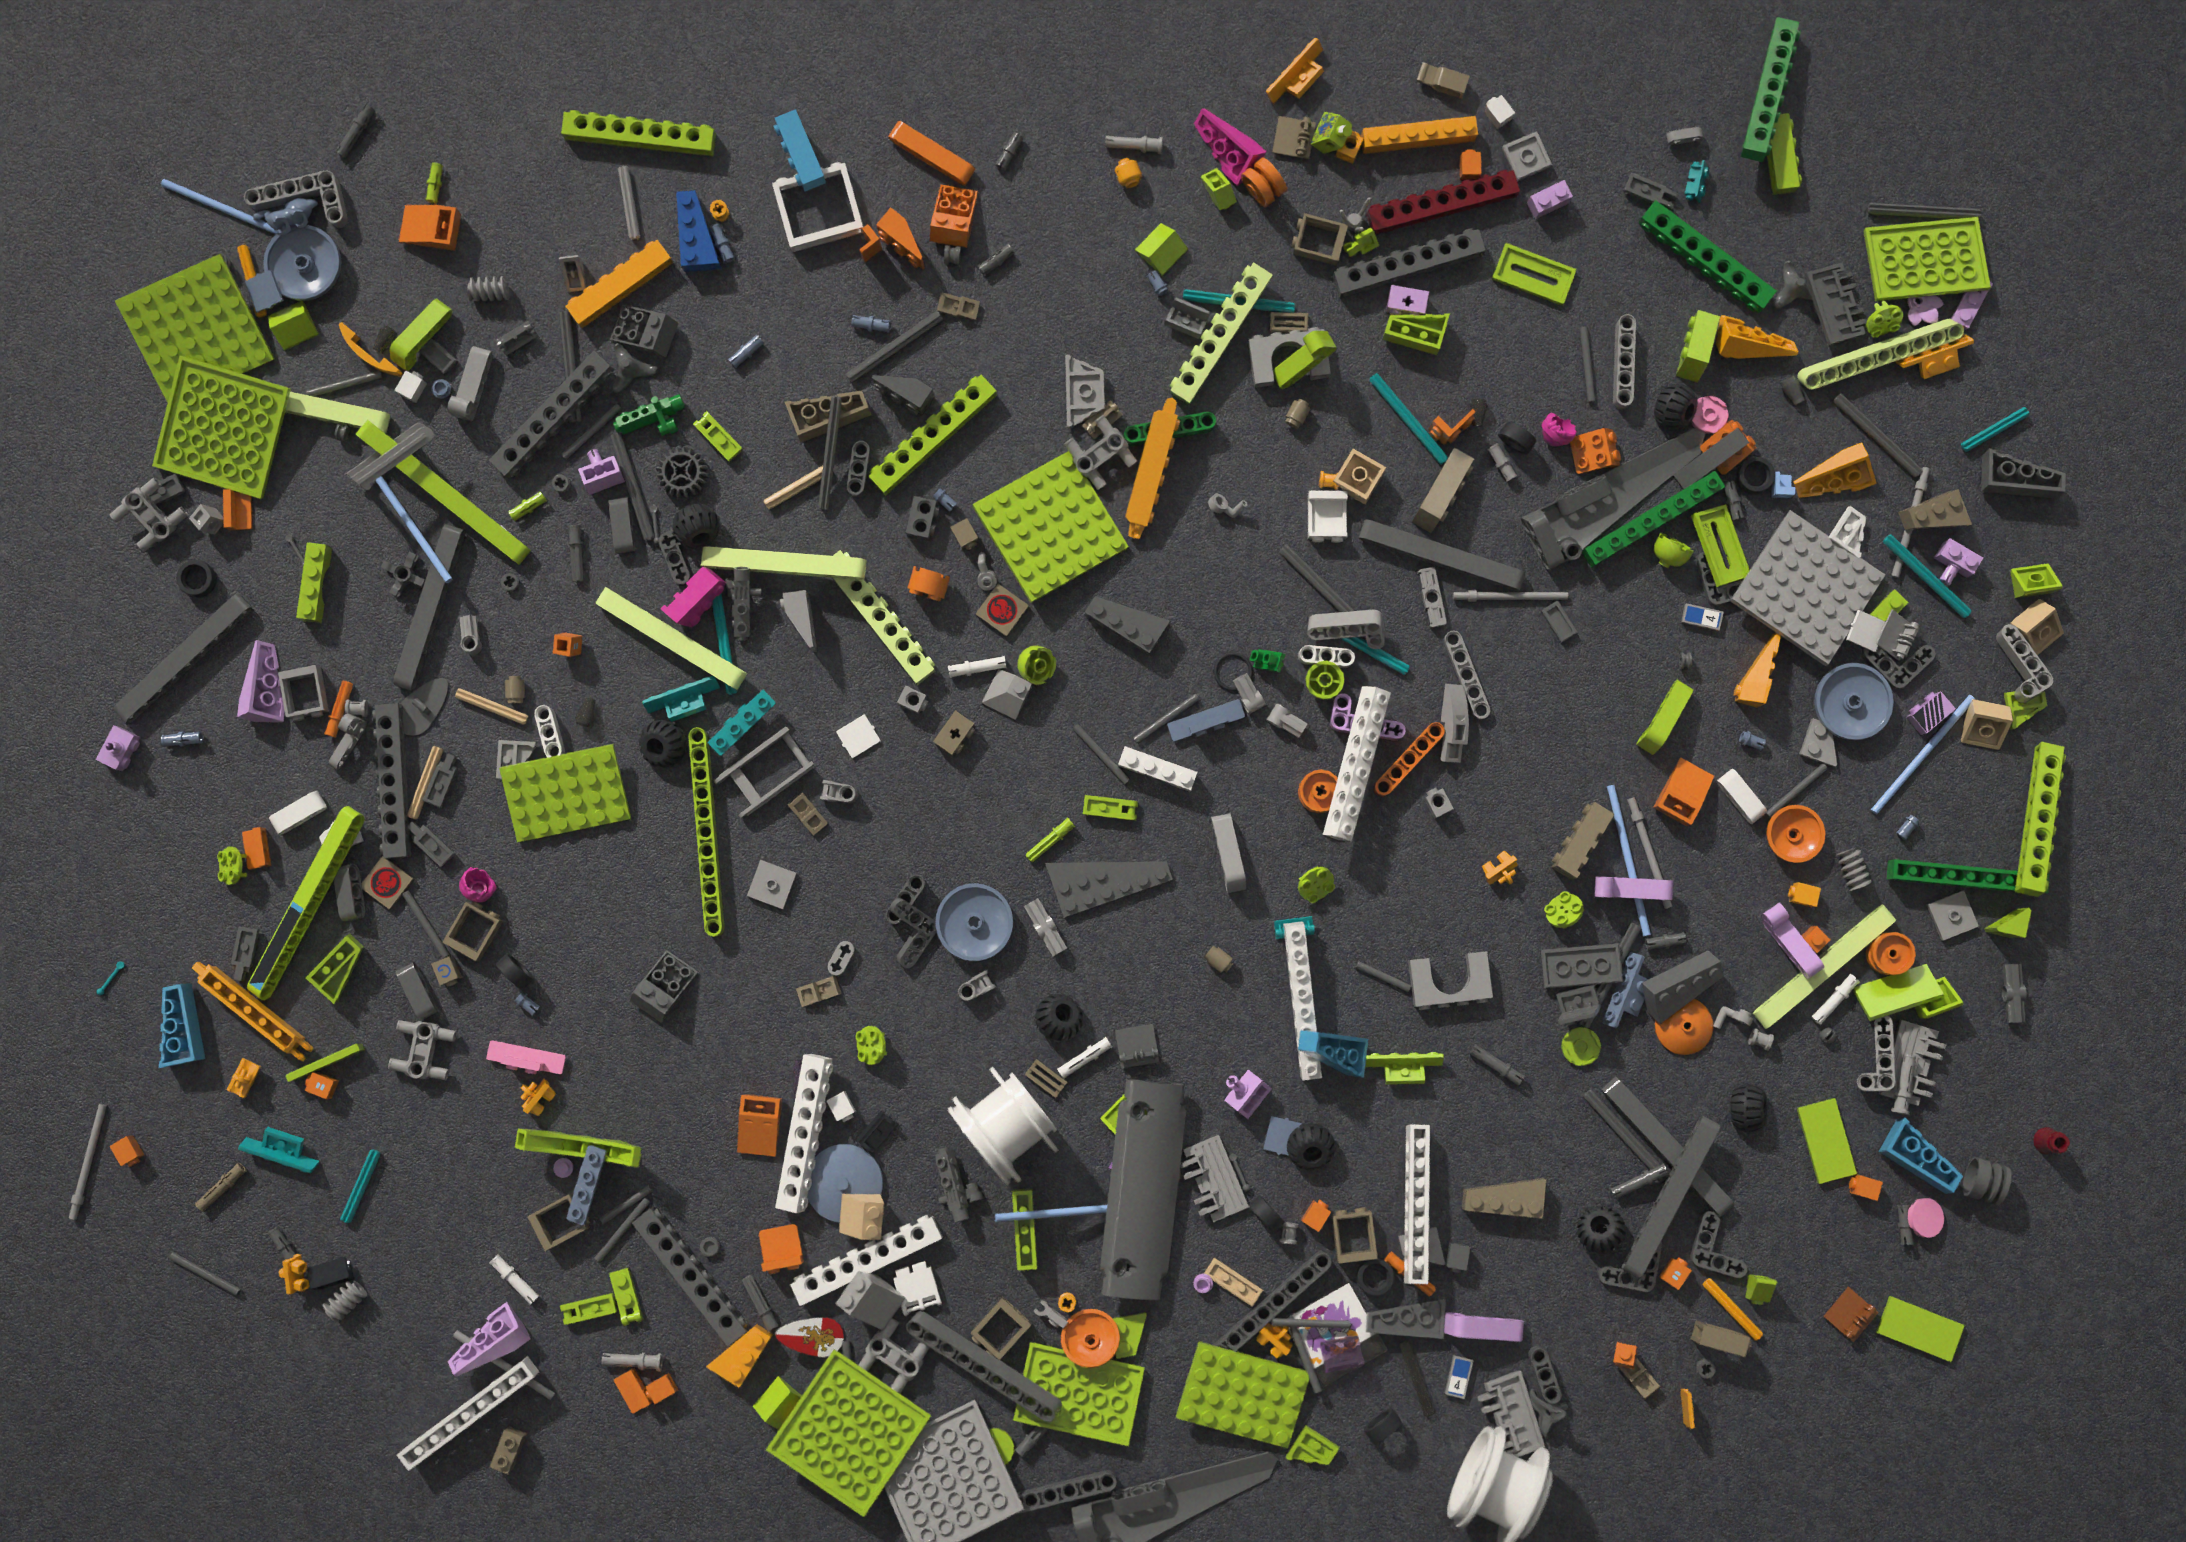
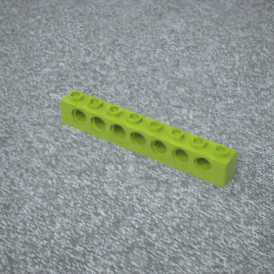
(703, 146)
(930, 445)
(2026, 882)

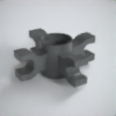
(399, 584)

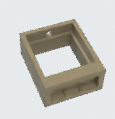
(1322, 223)
(460, 946)
(541, 1230)
(1357, 1255)
(1013, 1313)
(1721, 1338)

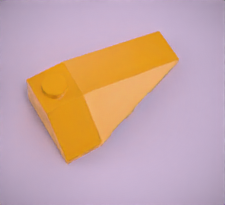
(1741, 341)
(1843, 471)
(1755, 685)

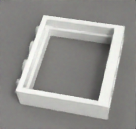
(825, 235)

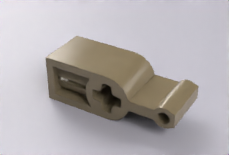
(1443, 80)

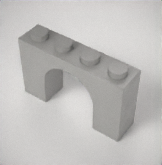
(1263, 348)
(1477, 986)

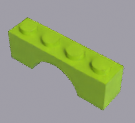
(310, 598)

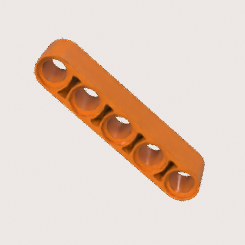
(931, 153)
(1415, 753)

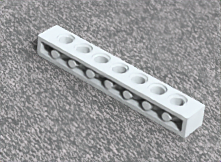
(1356, 763)
(1301, 993)
(796, 1140)
(1417, 1204)
(805, 1294)
(468, 1413)

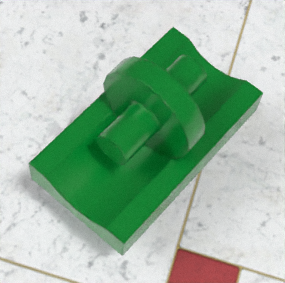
(1267, 660)

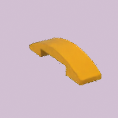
(352, 338)

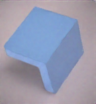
(1782, 486)

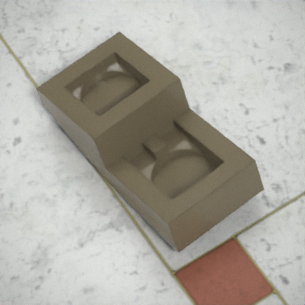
(958, 306)
(807, 813)
(818, 991)
(1641, 1379)

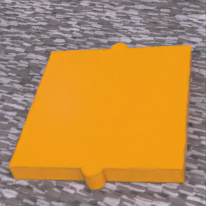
(1687, 1408)

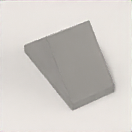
(573, 273)

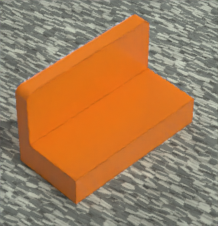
(873, 245)
(237, 510)
(256, 848)
(632, 1390)

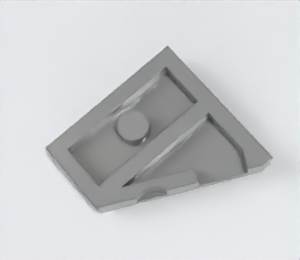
(1819, 744)
(513, 753)

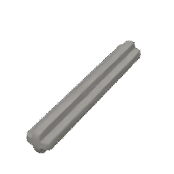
(629, 204)

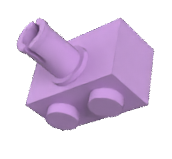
(600, 473)
(1957, 559)
(118, 748)
(1246, 1093)

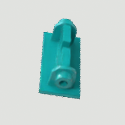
(1699, 174)
(1308, 922)

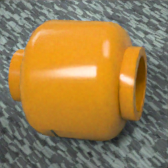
(1128, 173)

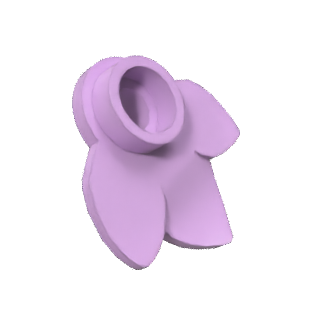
(1925, 311)

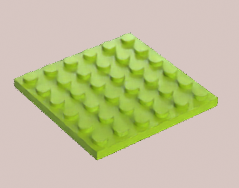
(196, 317)
(221, 427)
(1050, 526)
(848, 1432)

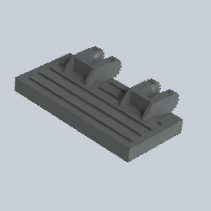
(1834, 302)

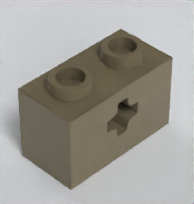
(955, 722)
(508, 1450)

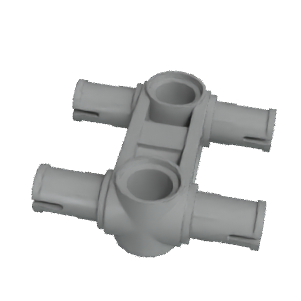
(1100, 452)
(149, 514)
(422, 1050)
(894, 1356)

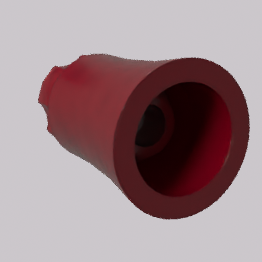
(2050, 1141)

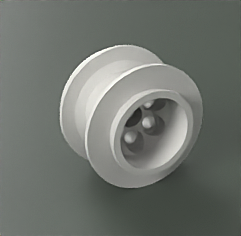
(1004, 1125)
(1500, 1486)

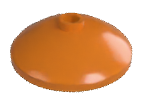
(1808, 833)
(1682, 1041)
(1085, 1326)

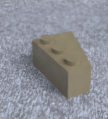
(1938, 512)

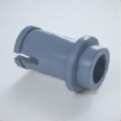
(1158, 284)
(944, 499)
(1751, 740)
(1908, 826)
(525, 1002)

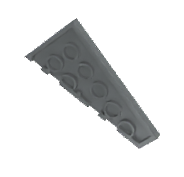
(1096, 883)

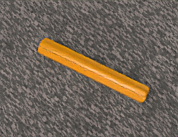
(248, 269)
(1732, 1309)

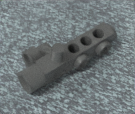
(740, 592)
(955, 1194)

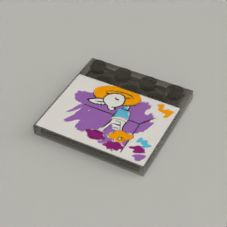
(1337, 1304)

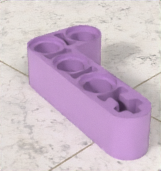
(1348, 718)
(1634, 888)
(1778, 924)
(1483, 1327)

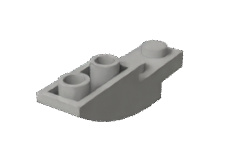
(1456, 722)

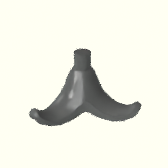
(1793, 287)
(629, 369)
(1548, 1413)

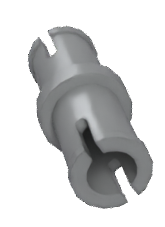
(1502, 462)

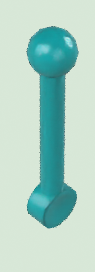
(120, 965)

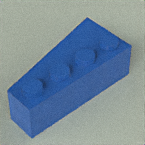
(695, 240)

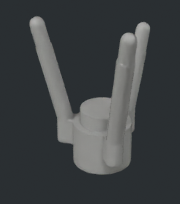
(1354, 220)

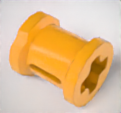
(718, 216)
(1326, 480)
(1069, 1296)

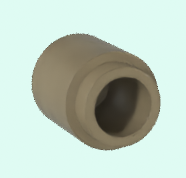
(1297, 413)
(514, 689)
(1219, 959)

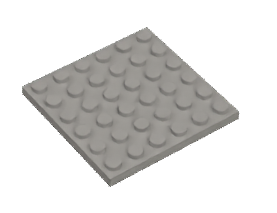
(1807, 588)
(952, 1480)

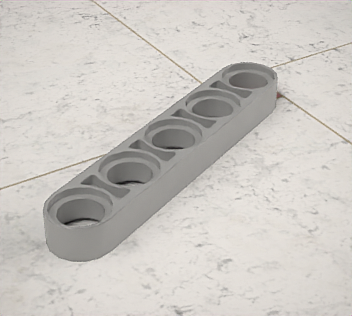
(1466, 665)

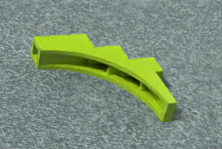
(577, 1145)

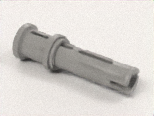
(1144, 144)
(1903, 1094)
(641, 1361)

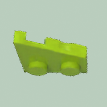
(2024, 711)
(1130, 1332)
(1312, 1448)

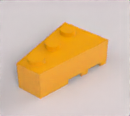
(741, 1356)

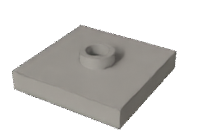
(1526, 156)
(772, 884)
(1952, 915)

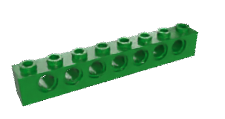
(1752, 147)
(1717, 256)
(1653, 519)
(1953, 875)

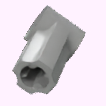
(470, 633)
(1251, 698)
(1282, 718)

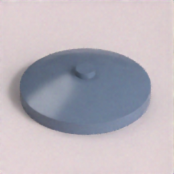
(303, 262)
(1853, 701)
(974, 922)
(842, 1171)

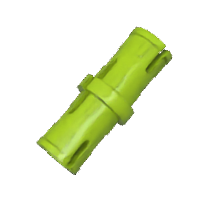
(434, 183)
(527, 506)

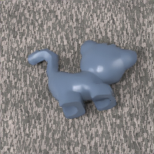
(294, 214)

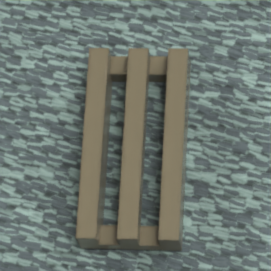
(1294, 323)
(1032, 1068)

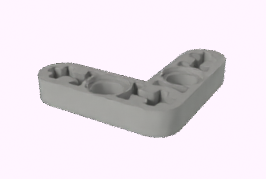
(354, 728)

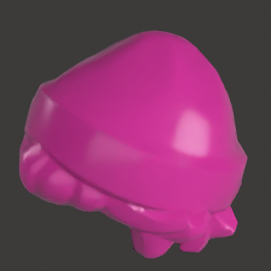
(1557, 430)
(477, 885)

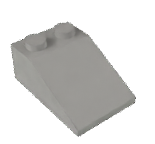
(798, 609)

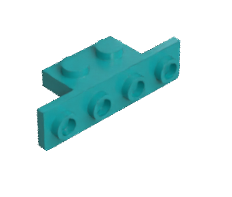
(682, 700)
(737, 726)
(281, 1149)

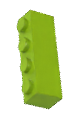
(1782, 158)
(1024, 1230)

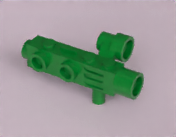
(646, 414)

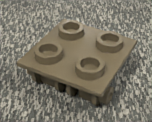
(1294, 137)

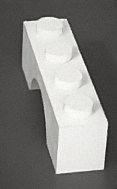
(1157, 768)

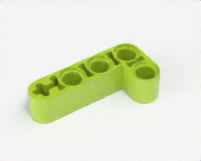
(418, 333)
(1316, 349)
(1665, 718)

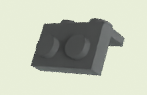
(1187, 318)

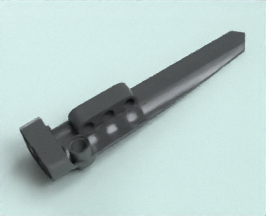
(1595, 505)
(1156, 1506)

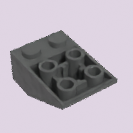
(644, 330)
(908, 391)
(663, 986)

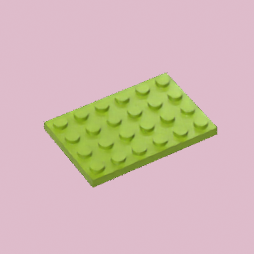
(1926, 259)
(565, 793)
(1243, 1394)
(1094, 1400)

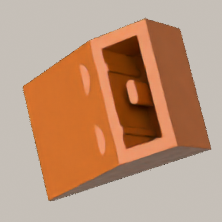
(953, 216)
(430, 226)
(895, 230)
(1684, 792)
(759, 1124)

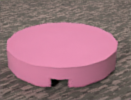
(1710, 415)
(1926, 1217)

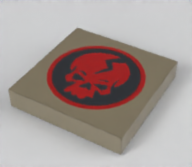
(1002, 610)
(386, 882)

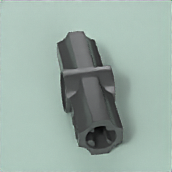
(2014, 993)

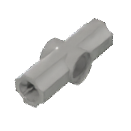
(1045, 927)

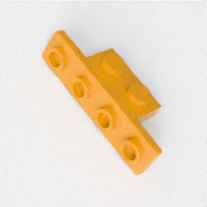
(1299, 74)
(1937, 359)

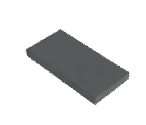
(1581, 966)

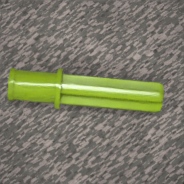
(1057, 834)

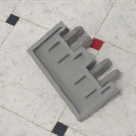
(1913, 1041)
(1217, 1178)
(1515, 1414)

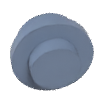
(441, 388)

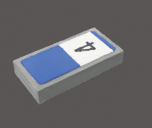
(1702, 617)
(1458, 1376)

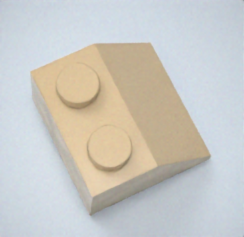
(1359, 476)
(2039, 625)
(1986, 724)
(861, 1216)

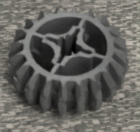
(670, 460)

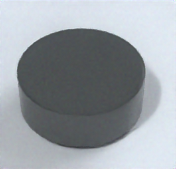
(709, 1246)

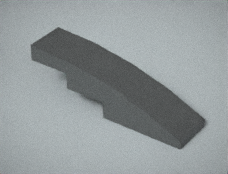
(1711, 458)

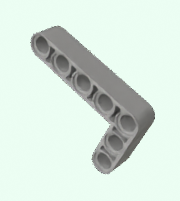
(301, 191)

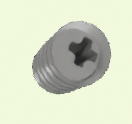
(488, 289)
(1854, 869)
(345, 1301)

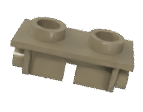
(1111, 413)

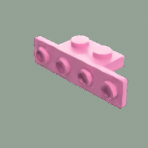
(523, 1057)

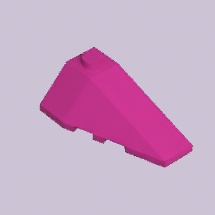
(1230, 146)

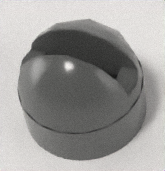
(1825, 1032)

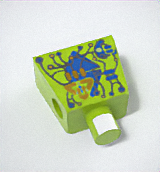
(1331, 133)

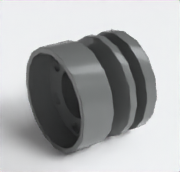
(1986, 1181)

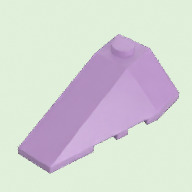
(261, 691)
(495, 1339)

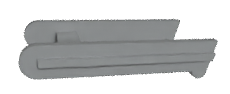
(379, 464)
(747, 788)

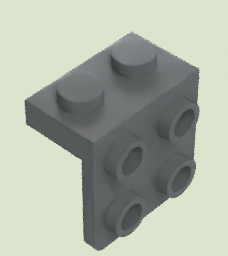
(1578, 1005)

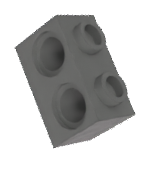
(917, 518)

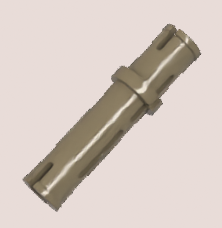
(226, 1181)

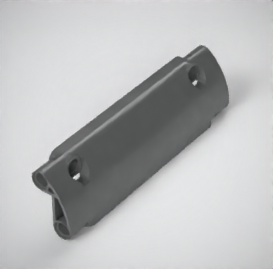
(1143, 1189)

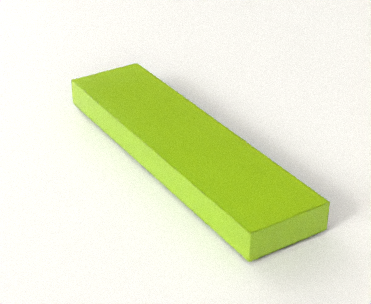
(325, 1062)

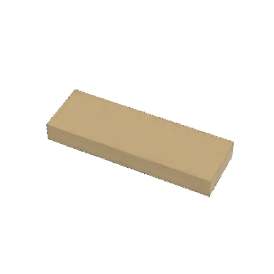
(1233, 1282)

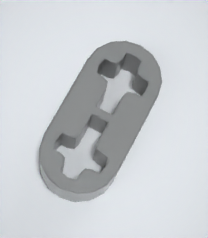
(1684, 136)
(845, 960)

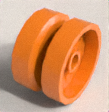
(1264, 182)
(1308, 791)
(1902, 953)

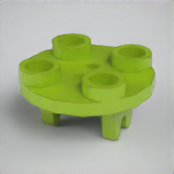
(1884, 319)
(230, 865)
(1316, 877)
(1559, 917)
(871, 1045)

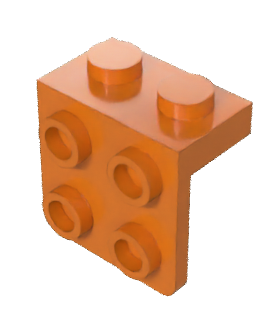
(1441, 431)
(1595, 450)
(1736, 458)
(780, 1248)

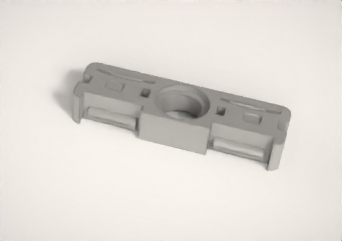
(1430, 584)

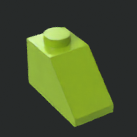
(1219, 189)
(1760, 1289)

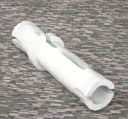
(977, 666)
(1835, 999)
(1104, 1045)
(514, 1279)

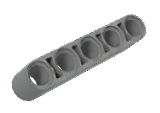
(1629, 354)

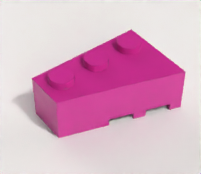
(695, 598)

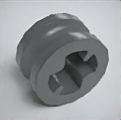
(342, 432)
(566, 486)
(515, 584)
(1685, 660)
(1711, 1367)

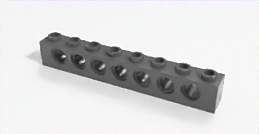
(1347, 287)
(541, 416)
(402, 847)
(691, 1287)

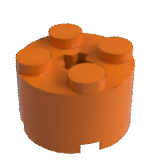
(929, 583)

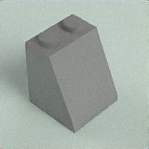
(870, 1299)

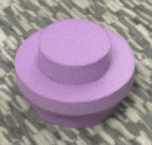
(563, 1167)
(1203, 1283)

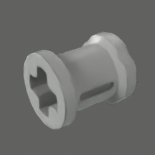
(356, 708)
(1761, 1039)
(1289, 1233)

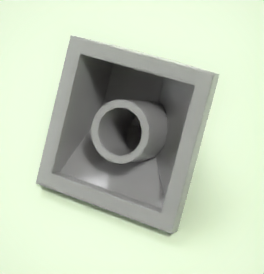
(1007, 694)

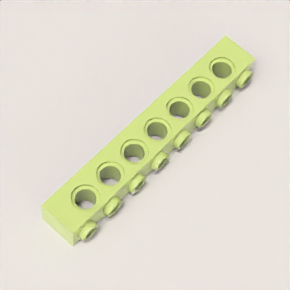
(1261, 278)
(917, 673)

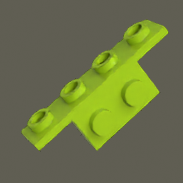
(1404, 1068)

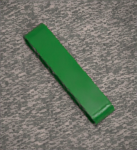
(1195, 419)

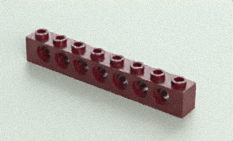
(1504, 178)

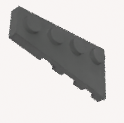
(1416, 1320)

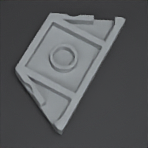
(1083, 391)

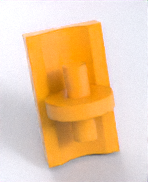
(1503, 871)
(243, 1078)
(542, 1090)
(293, 1272)
(1278, 1337)

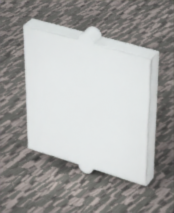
(1865, 630)
(858, 736)

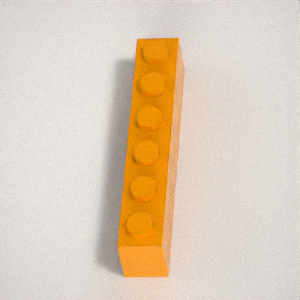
(1419, 134)
(619, 283)

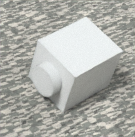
(1499, 111)
(411, 386)
(841, 1106)

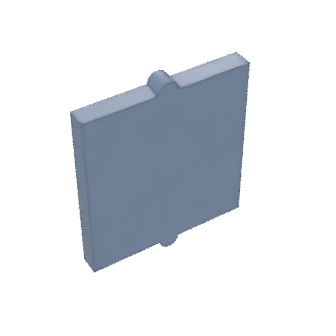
(264, 291)
(1278, 1134)

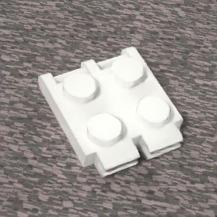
(917, 1287)

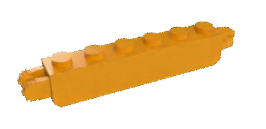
(1150, 468)
(251, 1010)

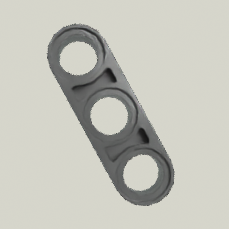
(859, 460)
(622, 525)
(349, 893)
(914, 894)
(417, 991)
(1550, 1382)

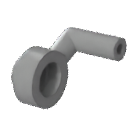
(1219, 505)
(985, 574)
(1741, 1016)

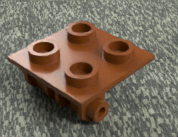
(1851, 1314)

